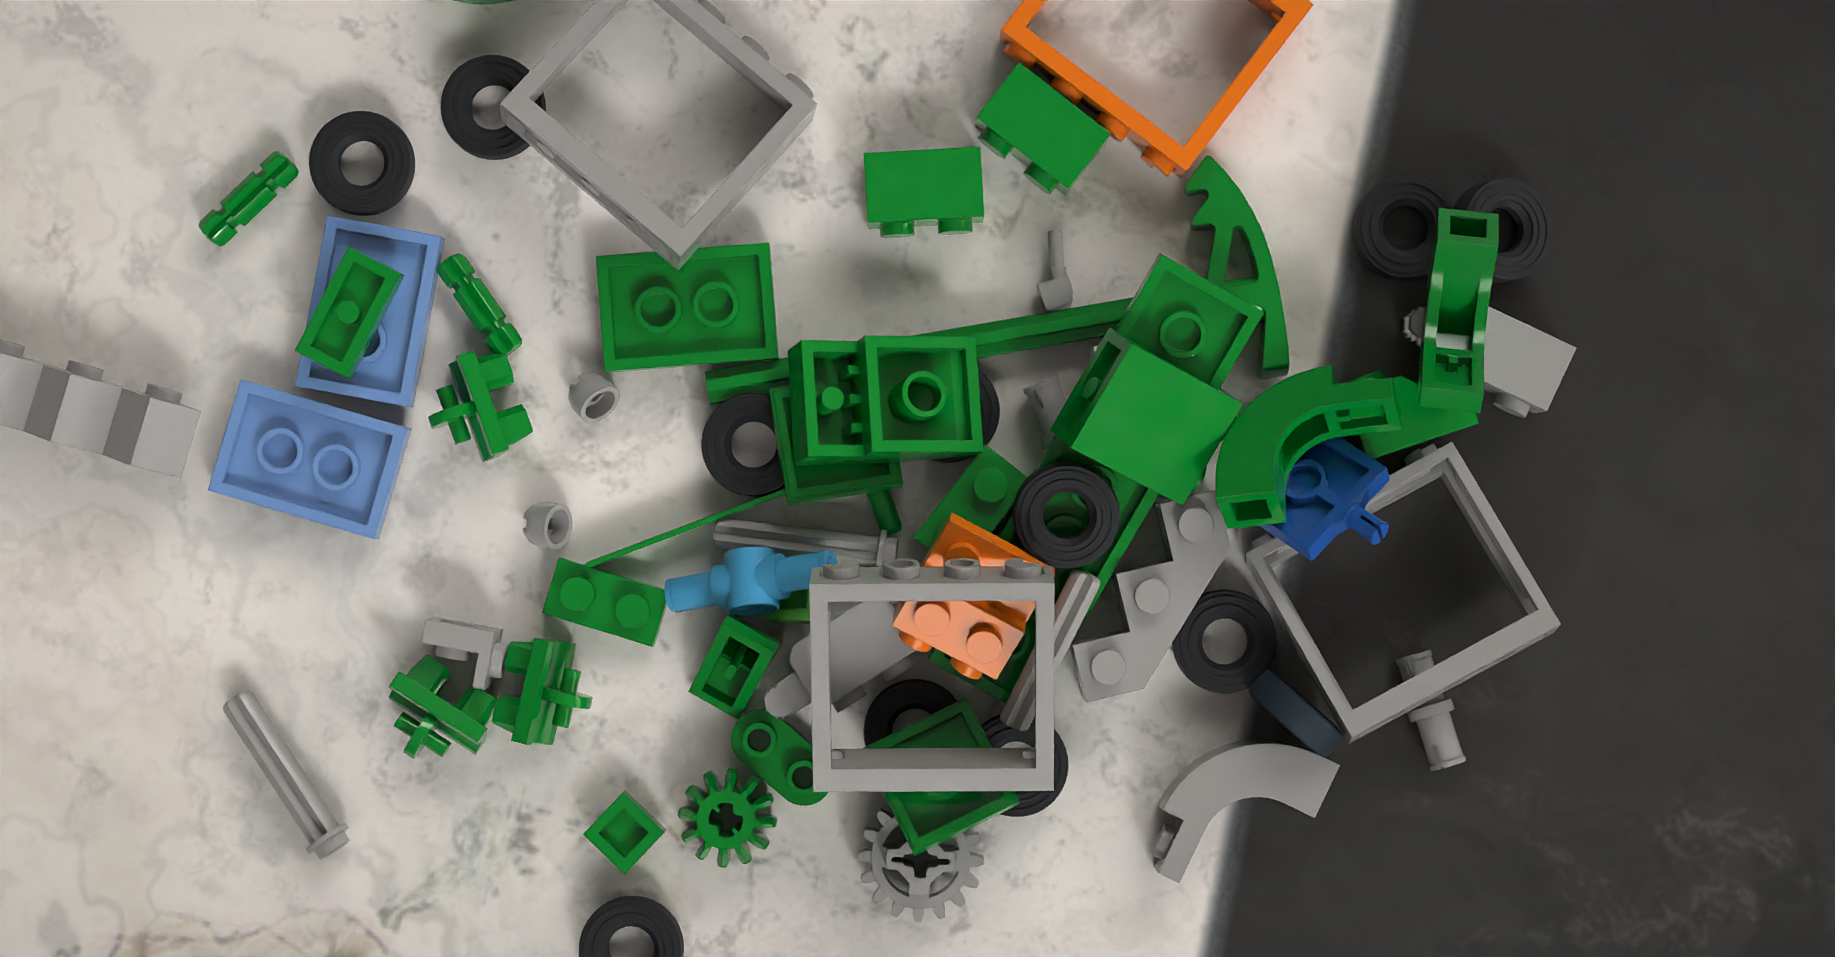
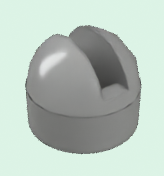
(593, 397)
(548, 535)

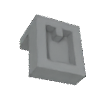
(457, 641)

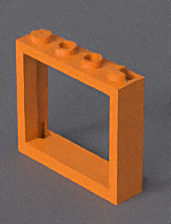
(1120, 118)

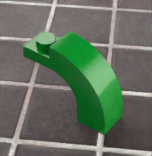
(1457, 310)
(1282, 427)

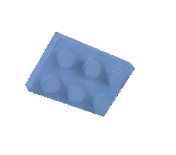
(395, 354)
(309, 459)

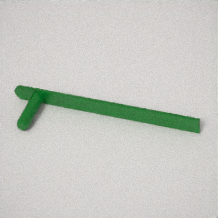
(880, 502)

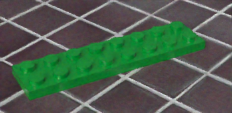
(1192, 328)

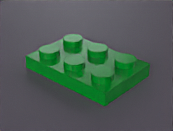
(703, 314)

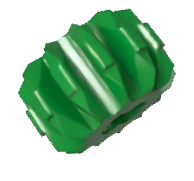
(711, 828)

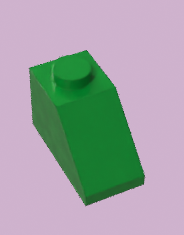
(1417, 422)

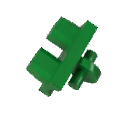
(474, 380)
(546, 694)
(419, 695)

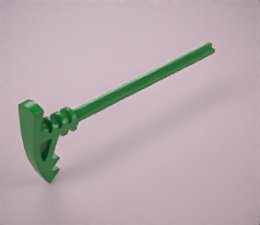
(1221, 213)

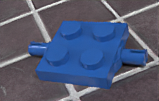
(1328, 495)

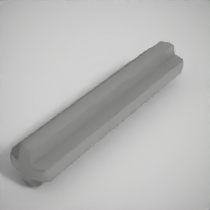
(1068, 616)

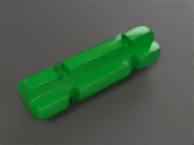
(248, 198)
(479, 305)

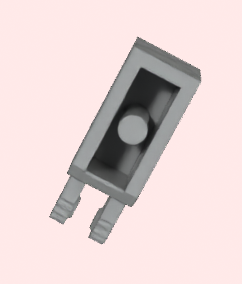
(1519, 361)
(860, 649)

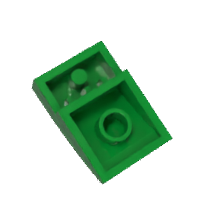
(884, 399)

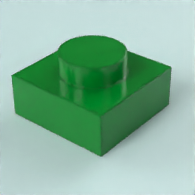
(624, 832)

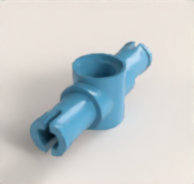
(747, 581)

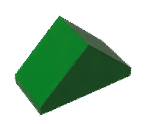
(734, 665)

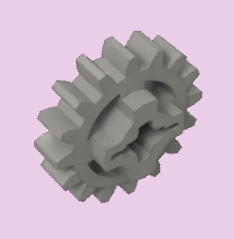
(919, 897)

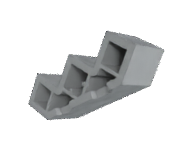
(95, 415)
(1154, 599)

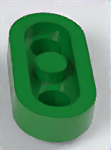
(778, 761)

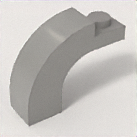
(1231, 774)

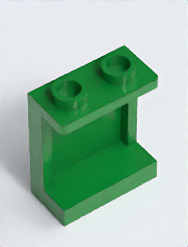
(1145, 417)

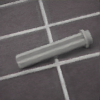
(793, 541)
(285, 775)

